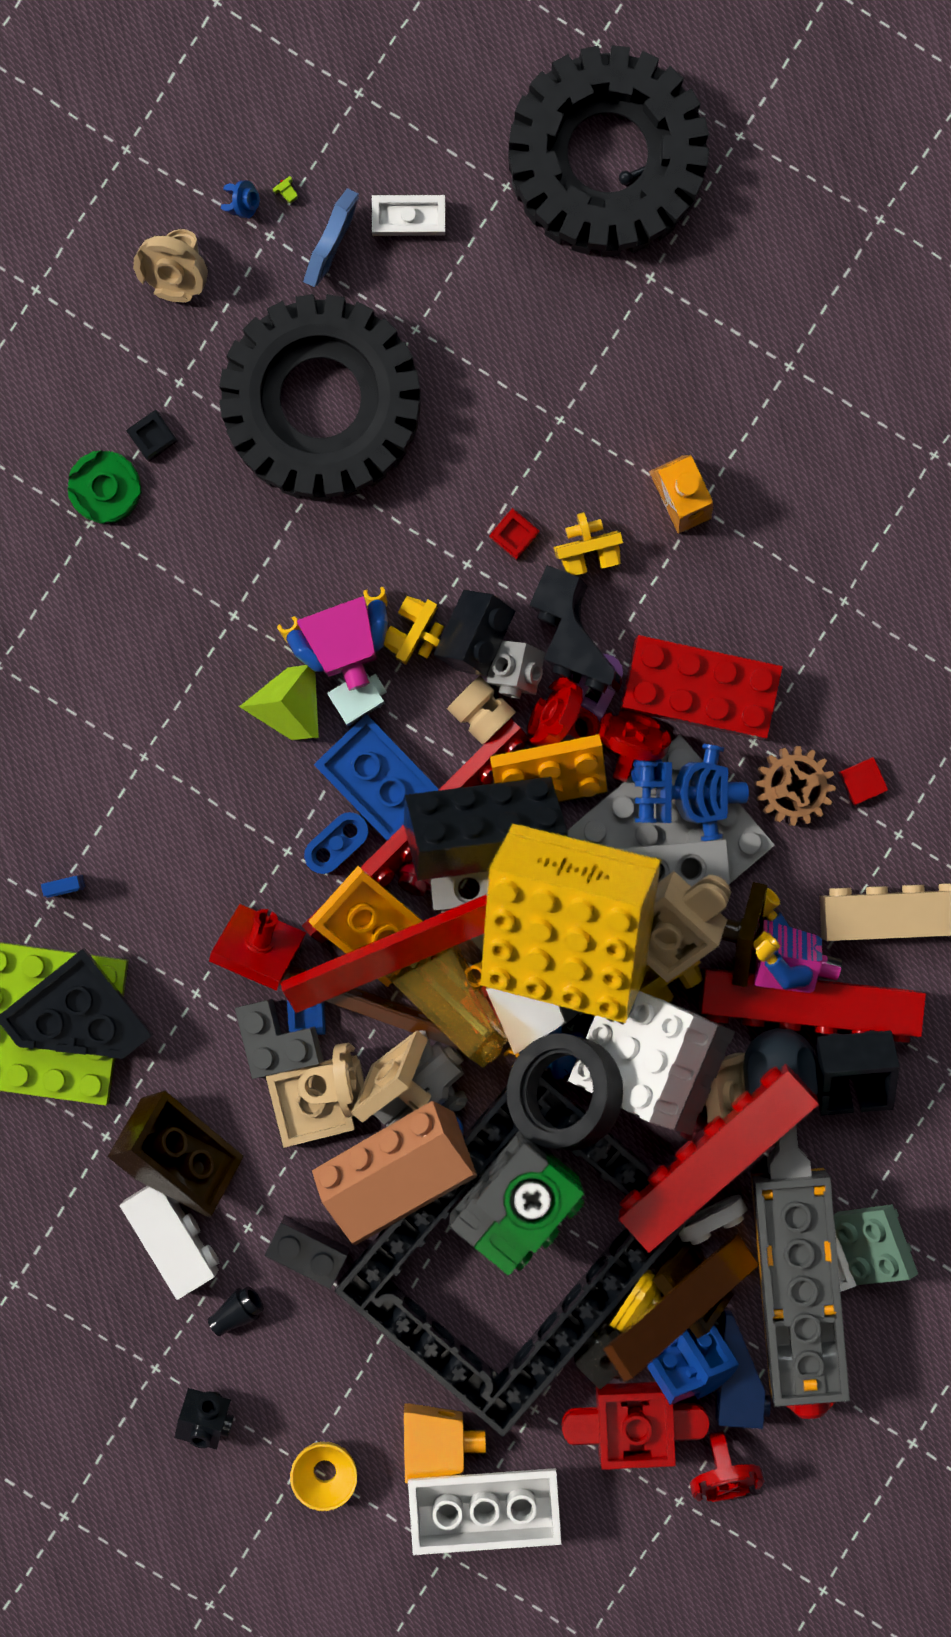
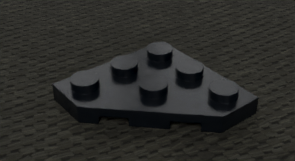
(76, 1013)

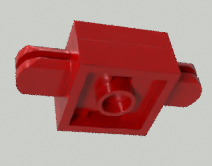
(634, 1426)

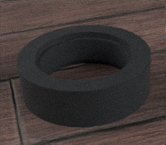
(523, 1092)

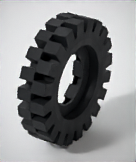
(619, 86)
(309, 331)

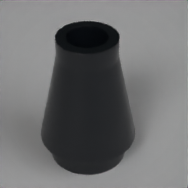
(236, 1311)

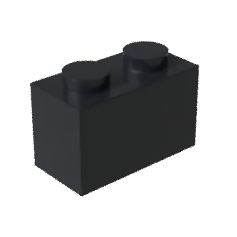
(474, 632)
(307, 1252)

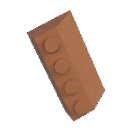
(395, 1172)

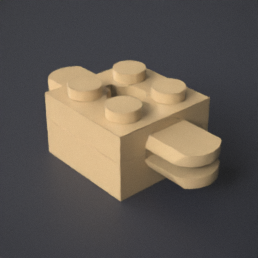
(686, 923)

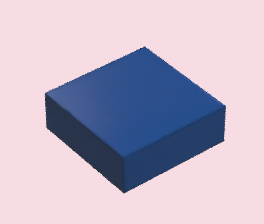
(63, 886)
(307, 1018)

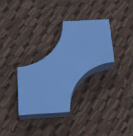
(334, 232)

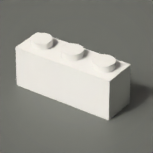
(171, 1240)

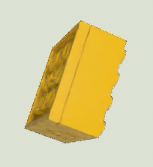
(568, 922)

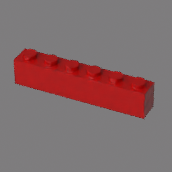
(827, 1007)
(717, 1157)

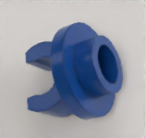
(244, 199)

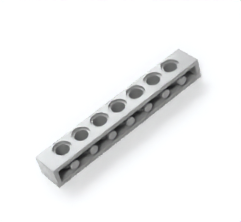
(710, 855)

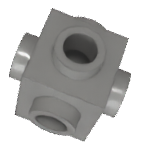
(516, 669)

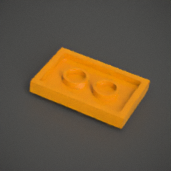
(573, 766)
(361, 914)

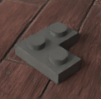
(268, 1048)

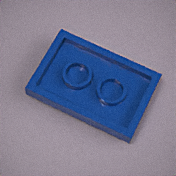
(373, 775)

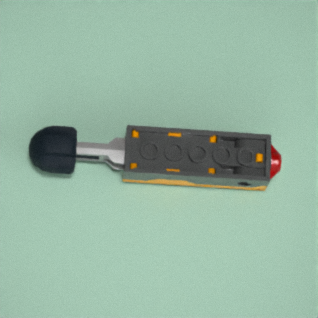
(797, 1251)

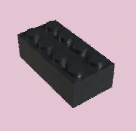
(464, 827)

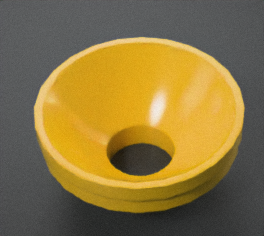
(638, 1302)
(318, 1493)

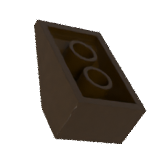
(176, 1153)

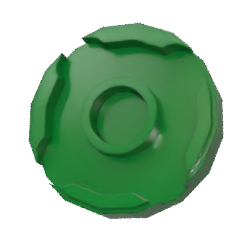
(104, 487)

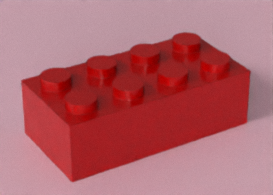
(701, 687)

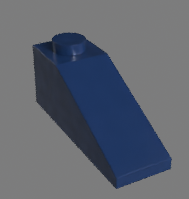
(742, 1397)

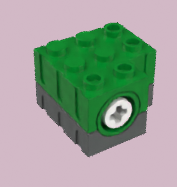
(517, 1204)

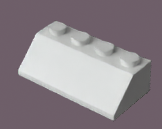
(484, 1511)

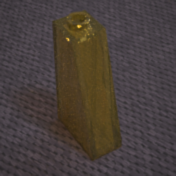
(454, 1002)

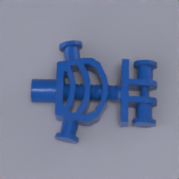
(707, 792)

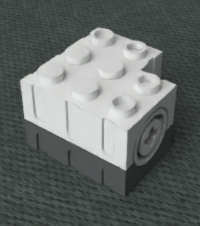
(663, 1060)

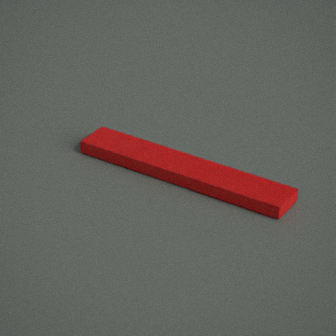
(386, 955)

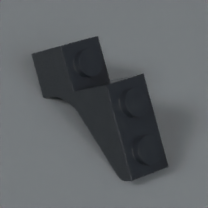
(572, 649)

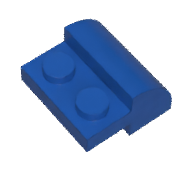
(693, 1366)

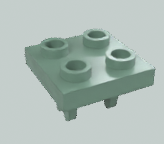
(874, 1245)

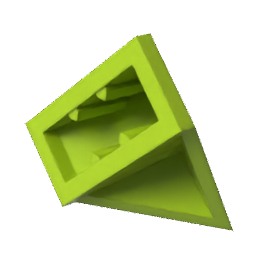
(288, 703)

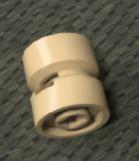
(481, 710)

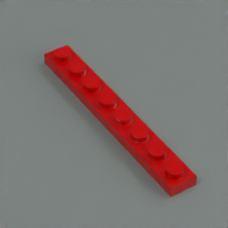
(473, 773)

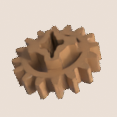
(790, 769)

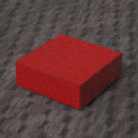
(514, 534)
(863, 781)

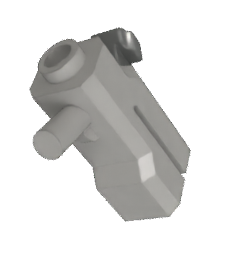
(435, 1074)

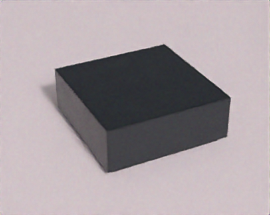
(152, 435)

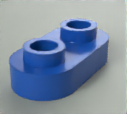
(336, 843)

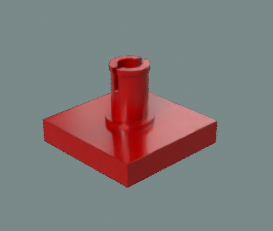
(257, 946)

